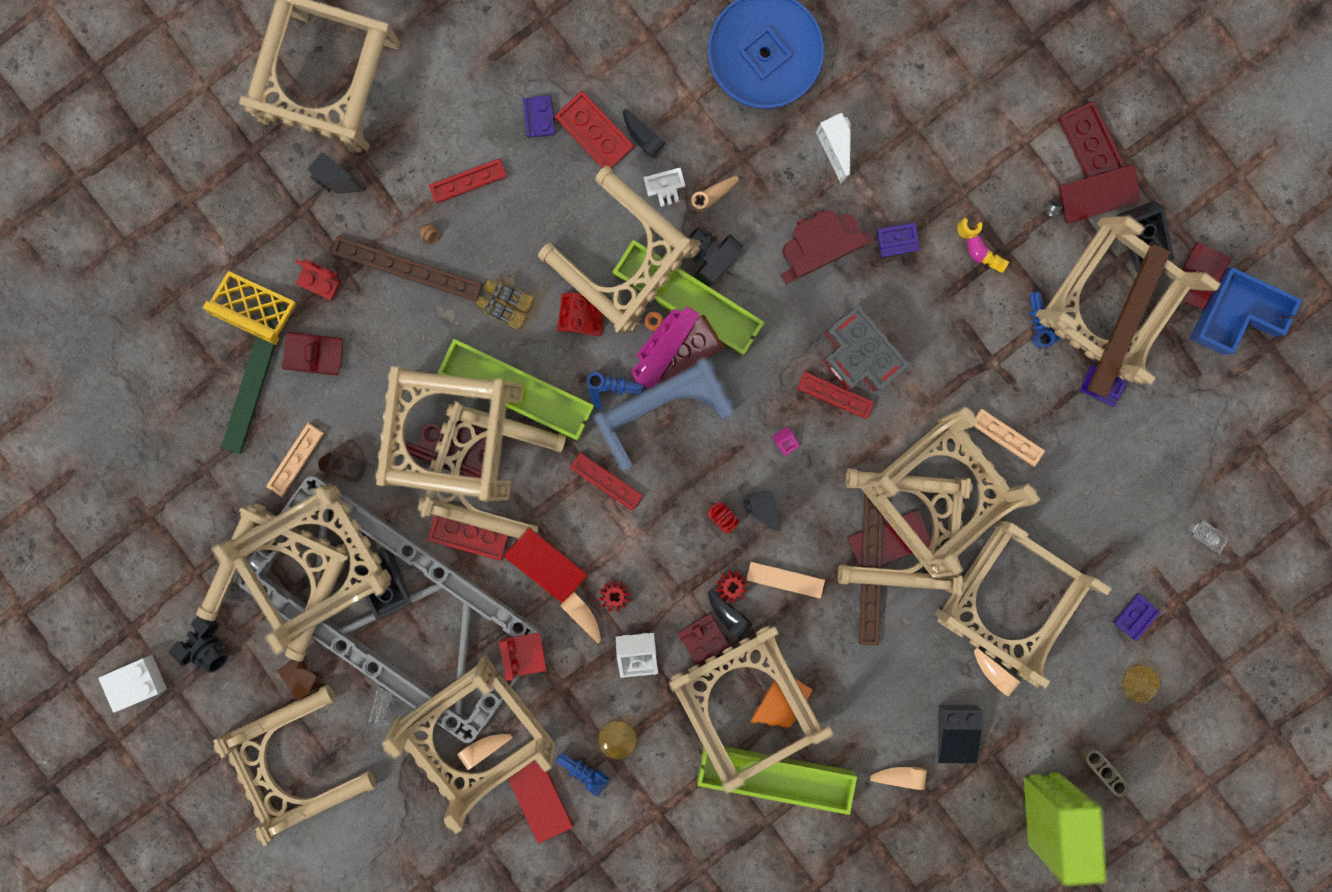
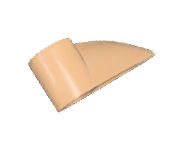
(713, 194)
(582, 615)
(996, 673)
(482, 748)
(906, 777)

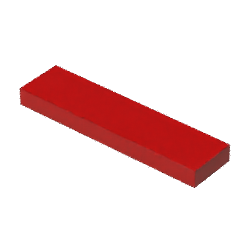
(467, 181)
(835, 395)
(606, 481)

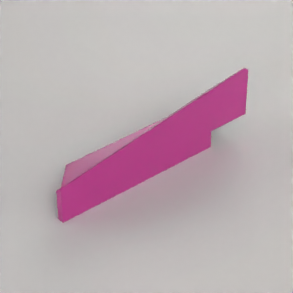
(662, 346)

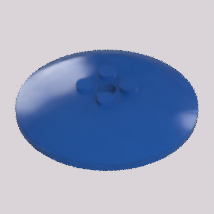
(774, 25)

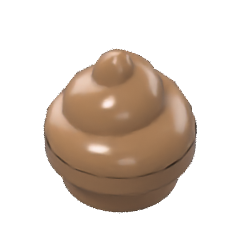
(429, 234)

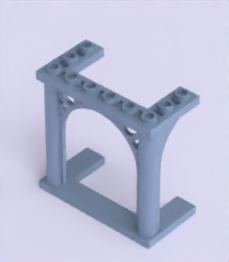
(693, 383)

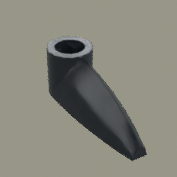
(643, 135)
(730, 617)

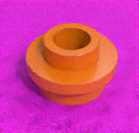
(649, 316)

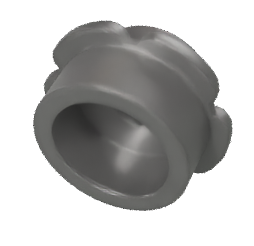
(1053, 208)

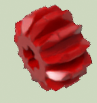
(723, 517)
(726, 583)
(614, 588)

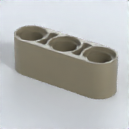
(1111, 776)

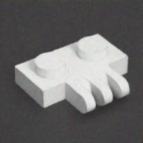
(665, 185)

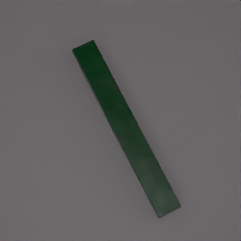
(250, 389)

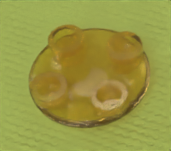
(1140, 683)
(617, 739)

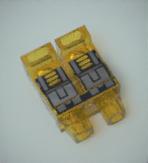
(501, 299)

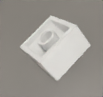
(636, 655)

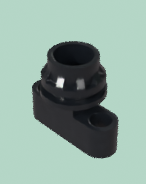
(715, 257)
(201, 647)

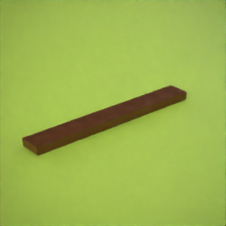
(407, 269)
(1128, 320)
(870, 593)

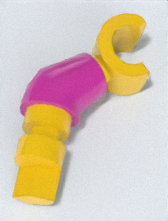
(977, 249)

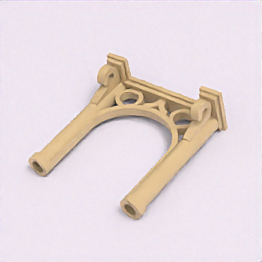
(627, 317)
(958, 489)
(470, 514)
(251, 518)
(230, 744)

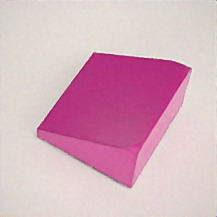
(785, 441)

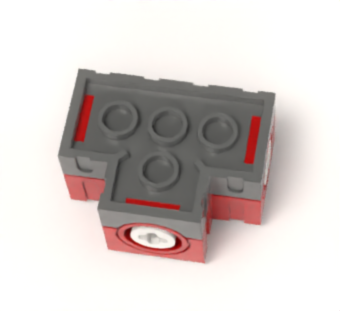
(862, 352)

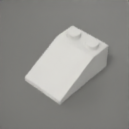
(835, 139)
(132, 683)

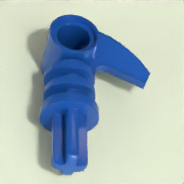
(1036, 304)
(611, 384)
(595, 781)

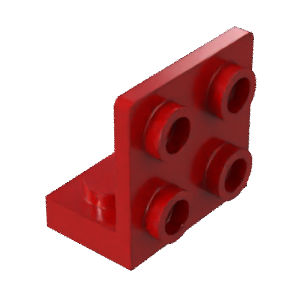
(318, 281)
(579, 315)
(522, 655)

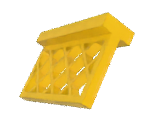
(247, 323)

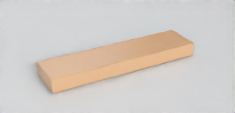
(1008, 438)
(295, 459)
(785, 579)

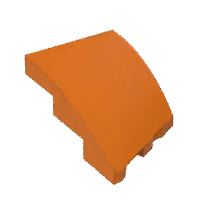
(775, 708)

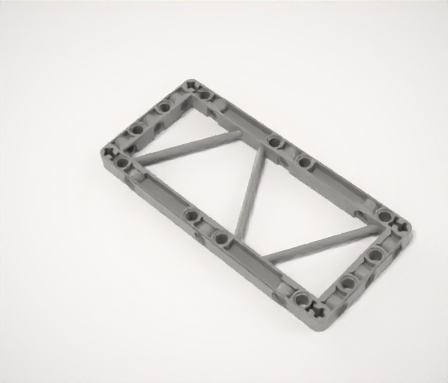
(359, 654)

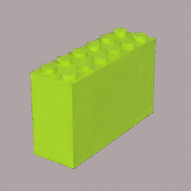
(1064, 829)

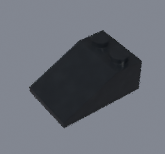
(1155, 231)
(396, 594)
(959, 733)

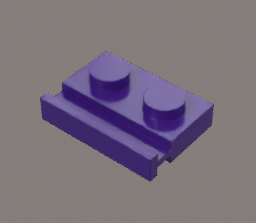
(539, 116)
(898, 240)
(1114, 393)
(1136, 617)

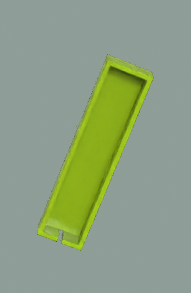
(728, 320)
(539, 399)
(786, 781)

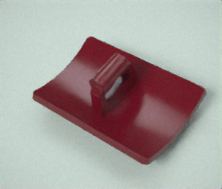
(1208, 261)
(312, 353)

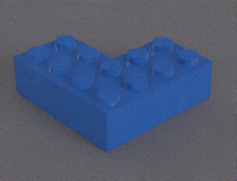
(1239, 303)

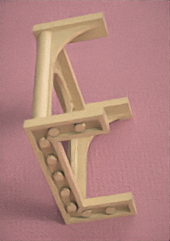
(350, 126)
(1134, 363)
(404, 379)
(325, 497)
(1007, 499)
(768, 648)
(1032, 662)
(462, 800)

